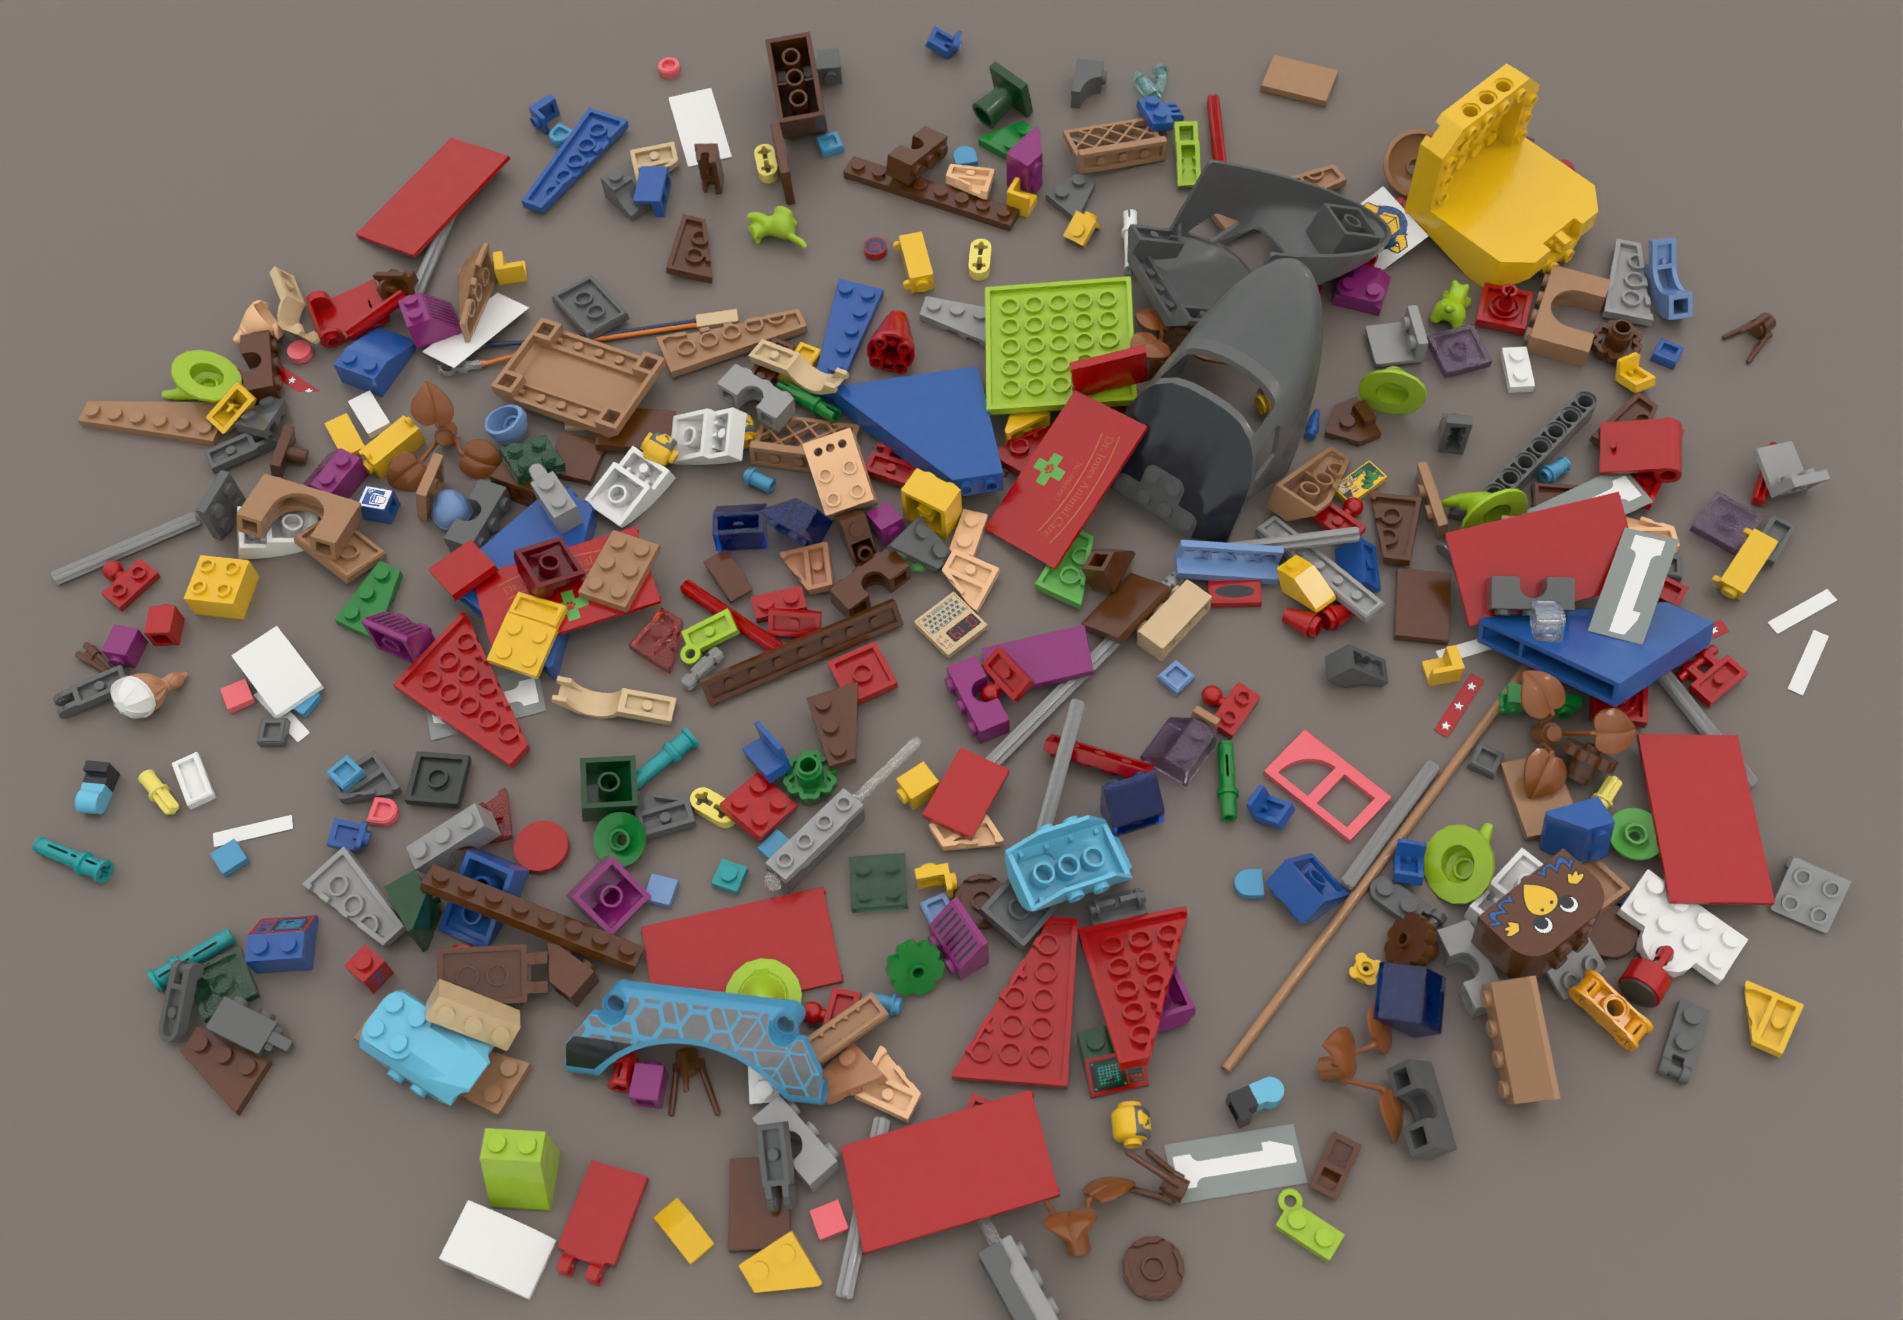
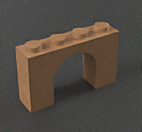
(1548, 335)
(279, 496)

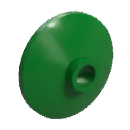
(608, 834)

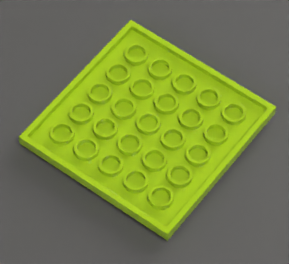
(1043, 328)

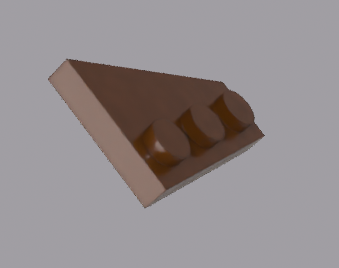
(690, 251)
(1636, 408)
(1396, 525)
(836, 724)
(226, 1067)

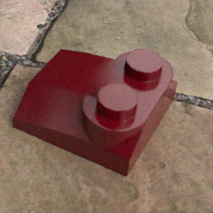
(547, 566)

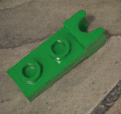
(1511, 703)

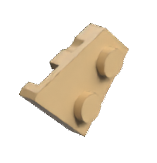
(657, 155)

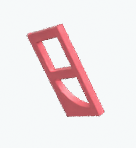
(1310, 749)

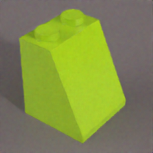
(519, 1168)

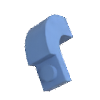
(1663, 286)

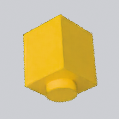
(916, 786)

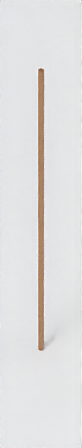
(1365, 882)

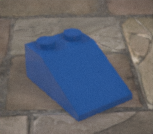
(375, 360)
(492, 871)

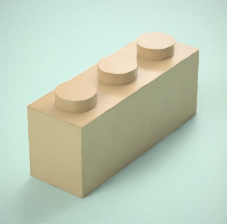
(1173, 619)
(472, 1015)

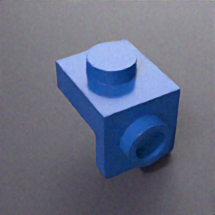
(943, 43)
(543, 112)
(1269, 809)
(349, 835)
(1408, 862)

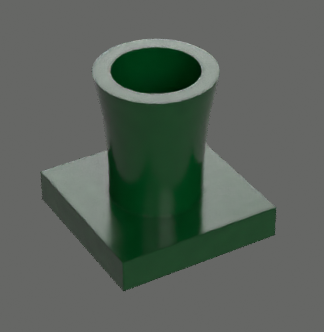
(1007, 93)

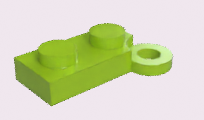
(707, 635)
(1307, 1228)

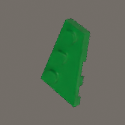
(370, 598)

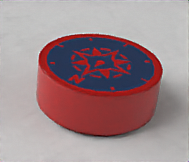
(875, 248)

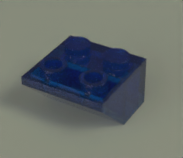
(798, 521)
(739, 527)
(1132, 803)
(1410, 999)

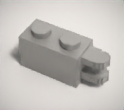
(554, 499)

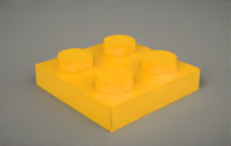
(522, 645)

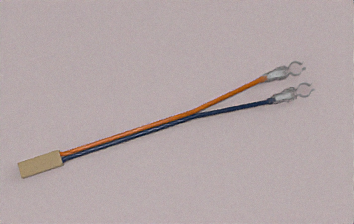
(710, 320)

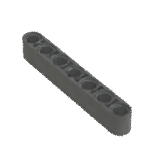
(1545, 444)

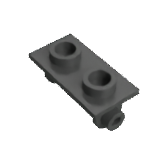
(1117, 906)

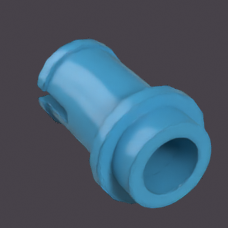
(1550, 472)
(759, 480)
(892, 1004)

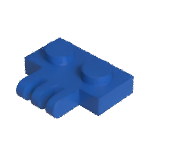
(1159, 115)

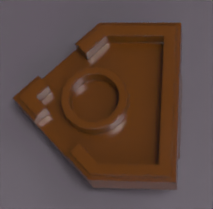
(1353, 423)

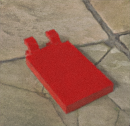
(600, 1220)

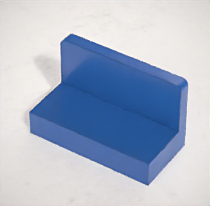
(653, 188)
(1360, 562)
(767, 755)

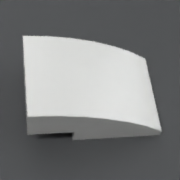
(709, 436)
(629, 488)
(279, 538)
(277, 672)
(1509, 877)
(498, 1250)

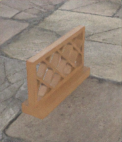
(1119, 154)
(786, 456)

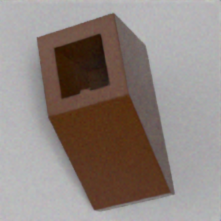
(856, 536)
(1106, 568)
(570, 976)

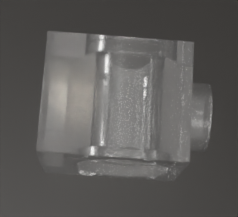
(1547, 621)

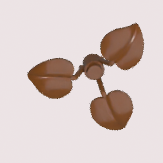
(1157, 349)
(430, 407)
(1539, 698)
(1343, 1066)
(1074, 1224)

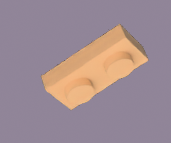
(969, 532)

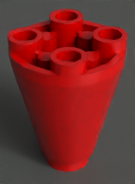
(892, 344)

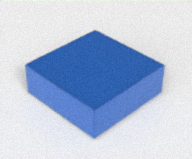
(1667, 353)

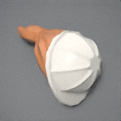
(143, 693)

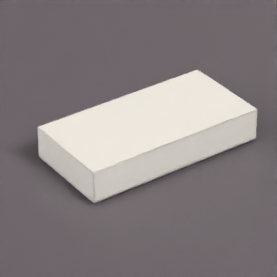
(369, 414)
(194, 780)

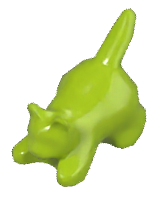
(779, 225)
(1452, 305)

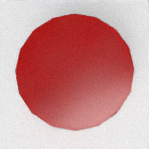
(541, 847)

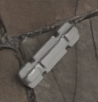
(702, 668)

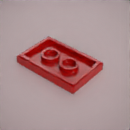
(1109, 371)
(965, 794)

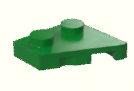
(1004, 139)

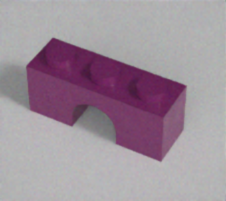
(985, 719)

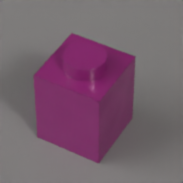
(885, 523)
(124, 646)
(648, 1084)

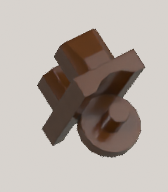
(394, 280)

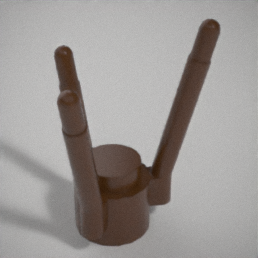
(1758, 327)
(686, 1065)
(1173, 1182)

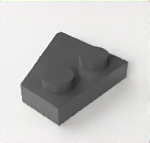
(1071, 194)
(262, 417)
(921, 545)
(376, 783)
(664, 814)

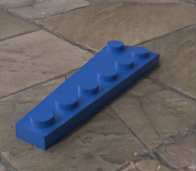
(580, 150)
(847, 327)

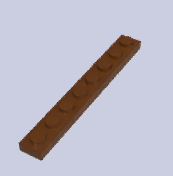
(933, 194)
(801, 652)
(532, 918)

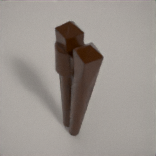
(93, 657)

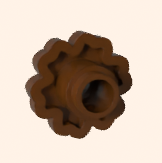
(1616, 340)
(1586, 761)
(1412, 941)

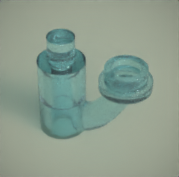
(1145, 84)

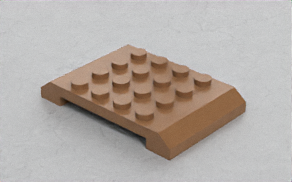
(577, 379)

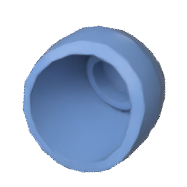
(507, 424)
(450, 505)

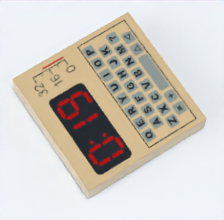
(950, 625)

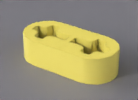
(763, 164)
(984, 259)
(709, 812)

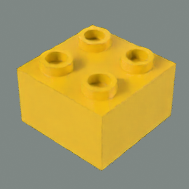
(933, 501)
(221, 587)

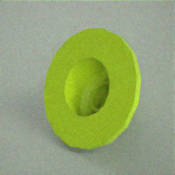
(201, 377)
(1392, 391)
(1486, 506)
(1460, 863)
(765, 979)

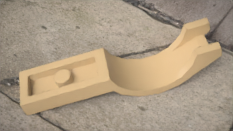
(290, 305)
(796, 368)
(623, 703)

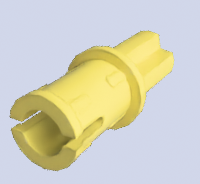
(1608, 791)
(158, 792)

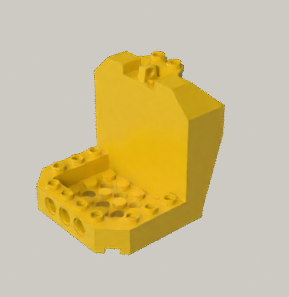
(1494, 194)

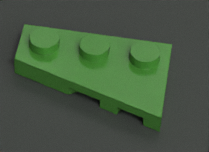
(1068, 580)

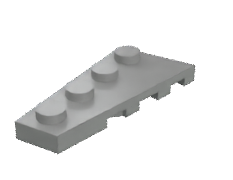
(1628, 286)
(959, 317)
(356, 896)

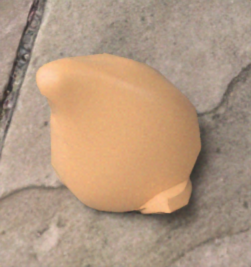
(258, 319)

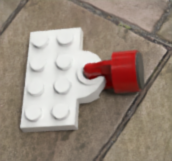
(1672, 942)

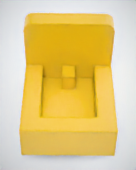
(1081, 228)
(1631, 375)
(935, 875)

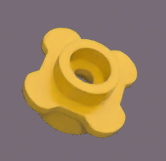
(1365, 977)

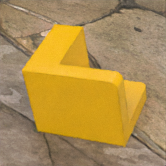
(1020, 199)
(508, 272)
(1444, 669)

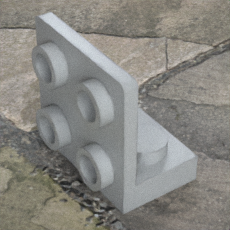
(1398, 341)
(1784, 471)
(1810, 894)
(1572, 970)

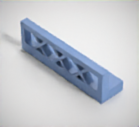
(1227, 565)

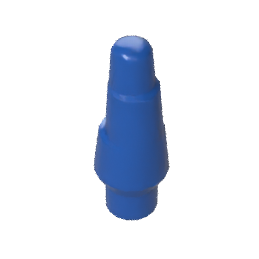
(1312, 426)

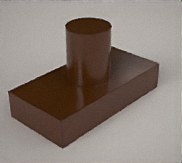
(286, 452)

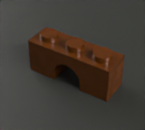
(926, 150)
(261, 351)
(883, 569)

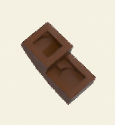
(728, 576)
(1335, 1165)

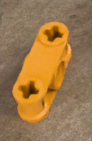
(1626, 1021)

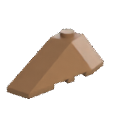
(475, 287)
(1309, 487)

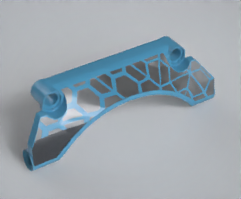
(735, 1024)

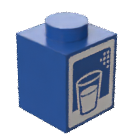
(378, 504)

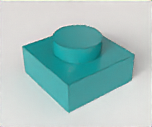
(729, 877)

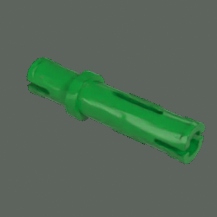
(815, 404)
(1227, 788)

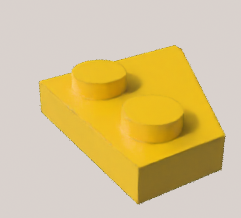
(1770, 1018)
(780, 1267)

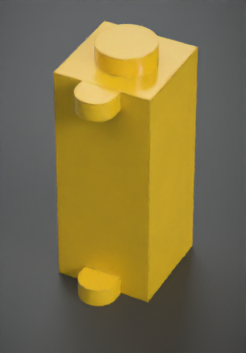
(915, 262)
(397, 438)
(1746, 564)

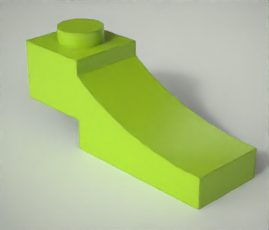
(1186, 153)

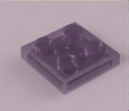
(1458, 351)
(1724, 522)

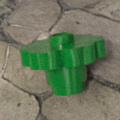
(810, 777)
(914, 967)

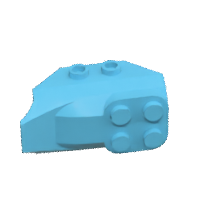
(1066, 862)
(421, 1052)

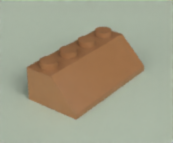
(1519, 1041)

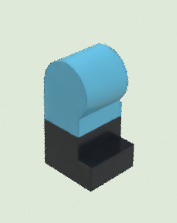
(96, 787)
(1254, 1097)

